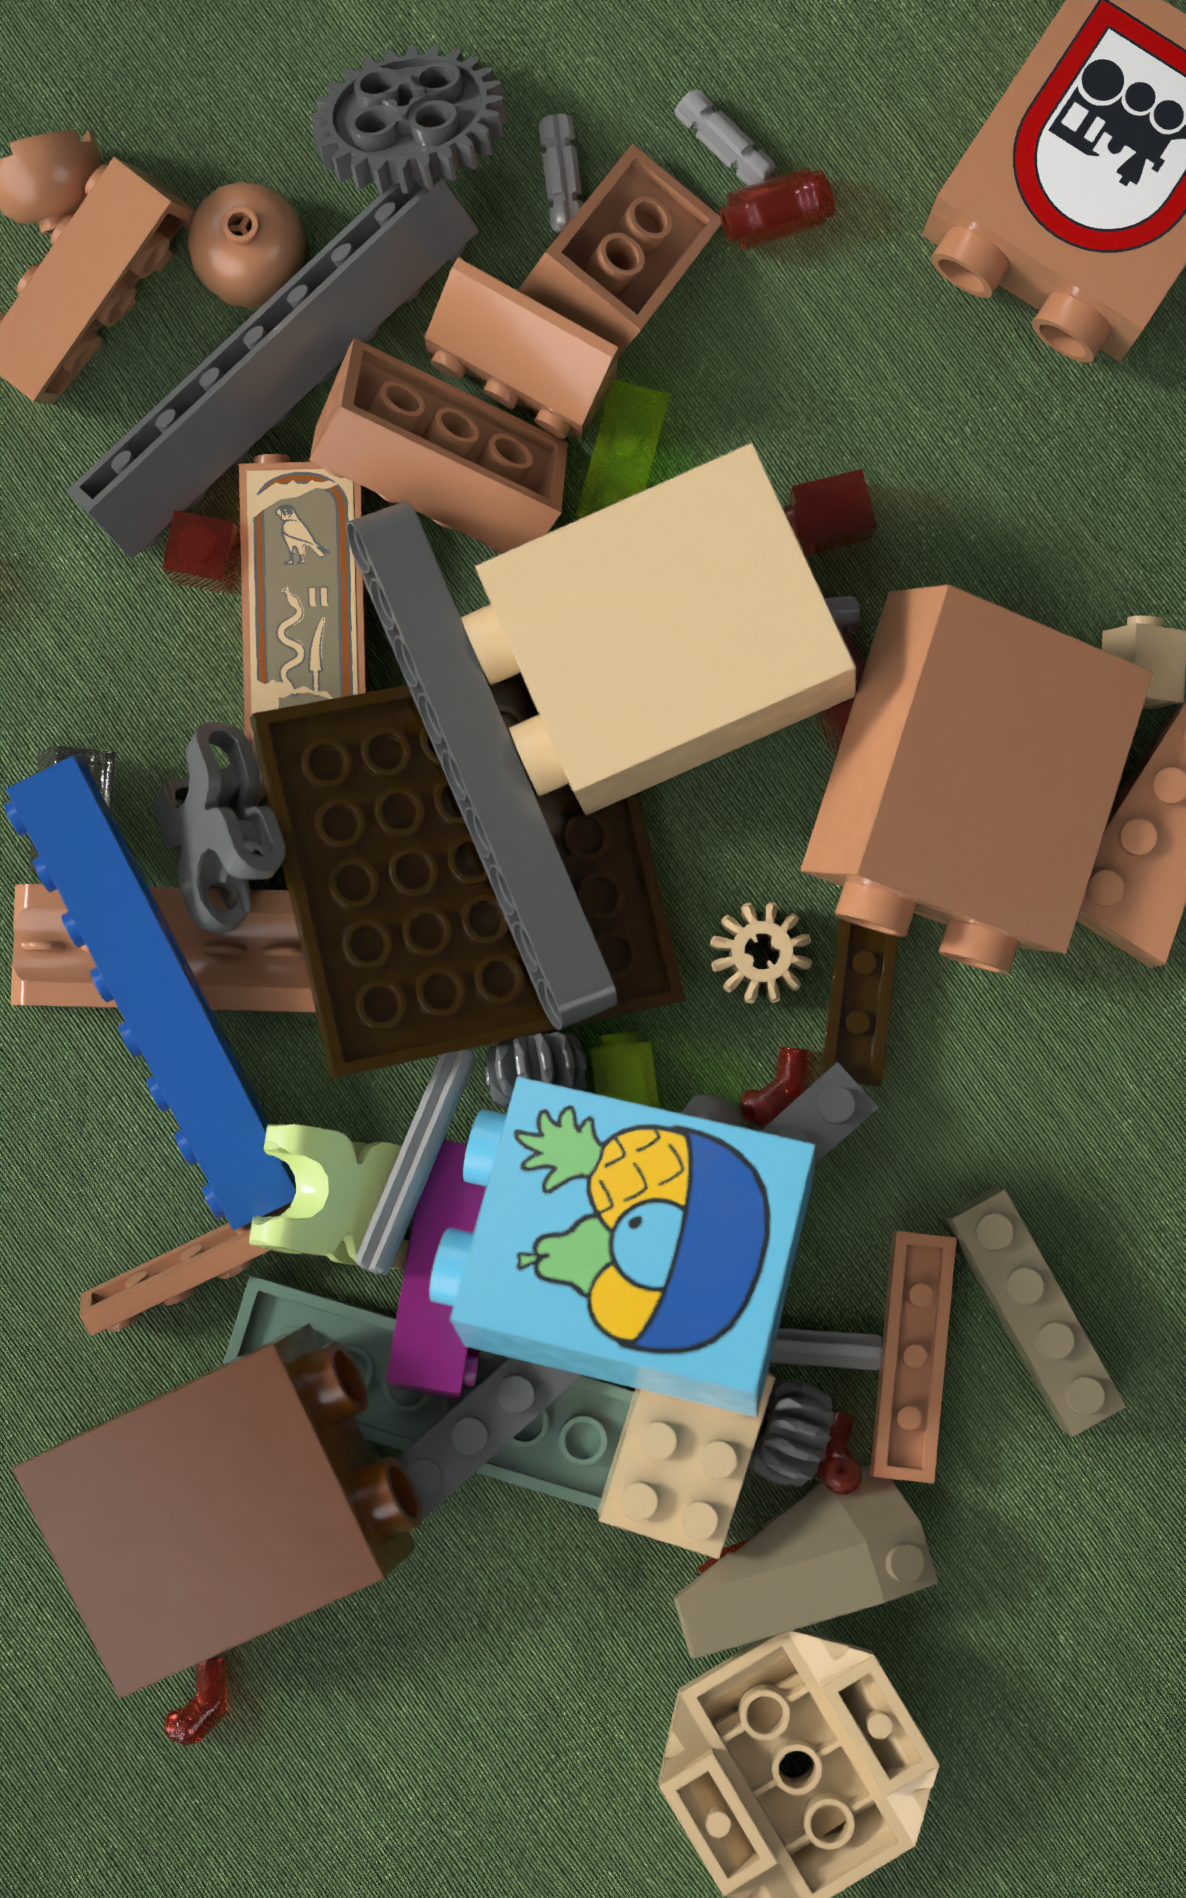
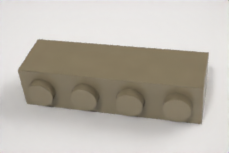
(1034, 1311)

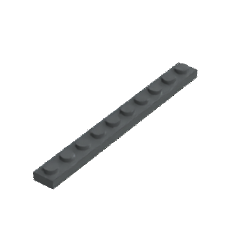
(523, 1389)

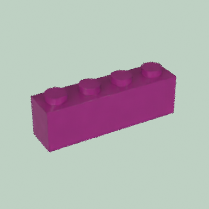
(425, 1345)

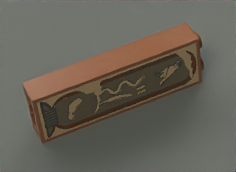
(299, 589)

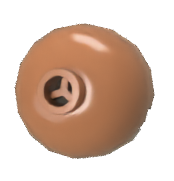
(47, 177)
(249, 266)

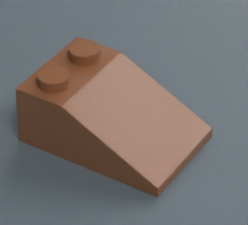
(623, 250)

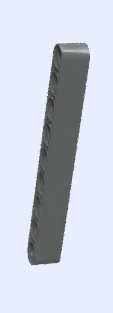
(481, 765)

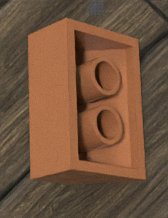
(520, 351)

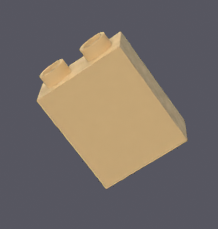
(660, 633)

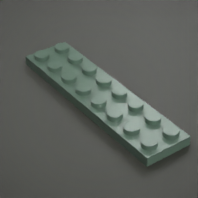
(557, 1453)

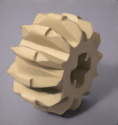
(778, 942)

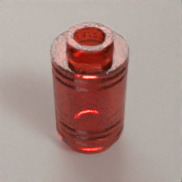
(777, 208)

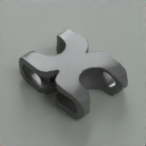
(219, 827)

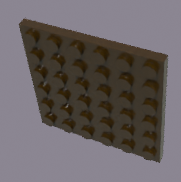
(397, 904)

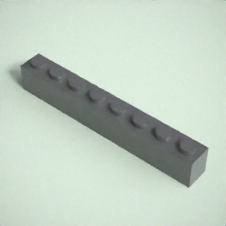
(272, 362)

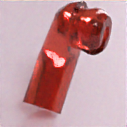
(774, 1097)
(840, 1469)
(205, 1709)

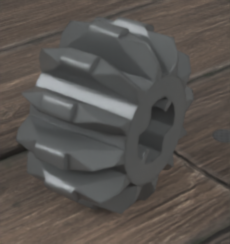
(540, 1057)
(792, 1433)

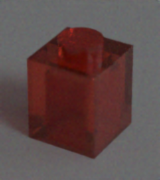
(830, 512)
(202, 552)

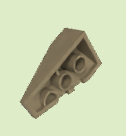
(809, 1567)

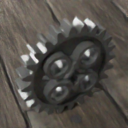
(409, 119)

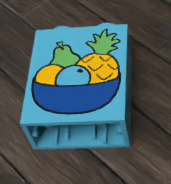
(627, 1244)

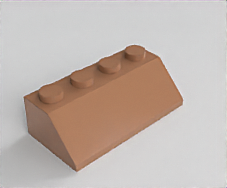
(439, 451)

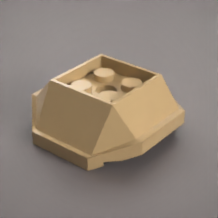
(808, 1831)

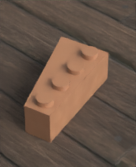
(88, 278)
(1141, 860)

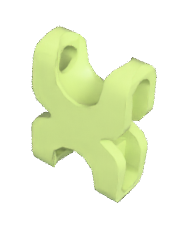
(334, 1194)

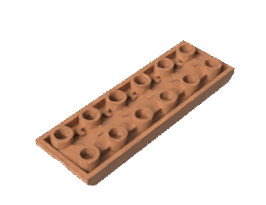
(239, 970)

